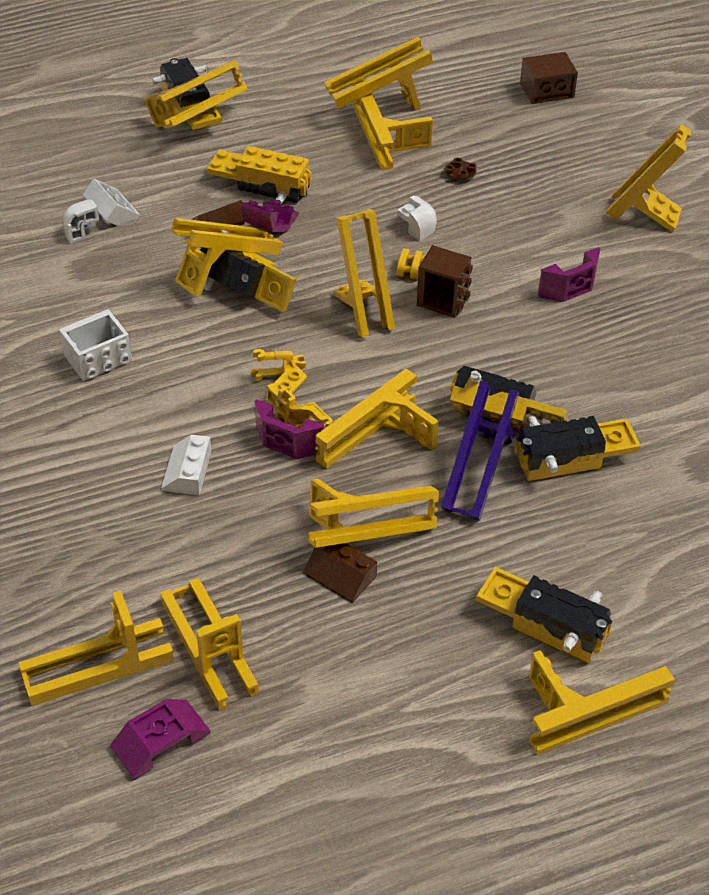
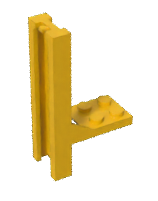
(398, 72)
(163, 108)
(409, 133)
(642, 180)
(197, 265)
(356, 289)
(373, 413)
(328, 503)
(121, 634)
(211, 641)
(590, 714)

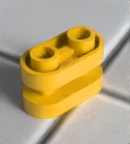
(404, 260)

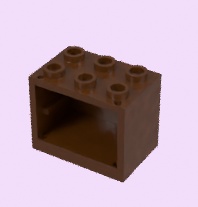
(548, 77)
(444, 281)

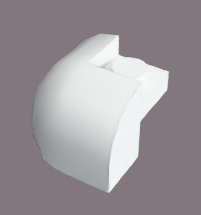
(420, 216)
(78, 218)

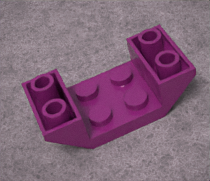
(269, 216)
(563, 286)
(283, 436)
(156, 732)

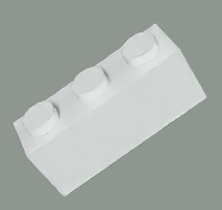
(110, 203)
(188, 465)

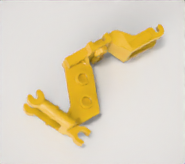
(281, 391)

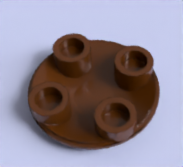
(460, 169)

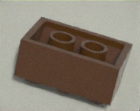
(227, 214)
(341, 569)

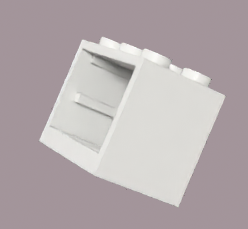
(96, 345)

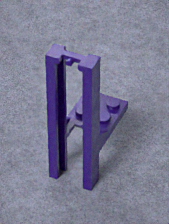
(501, 432)

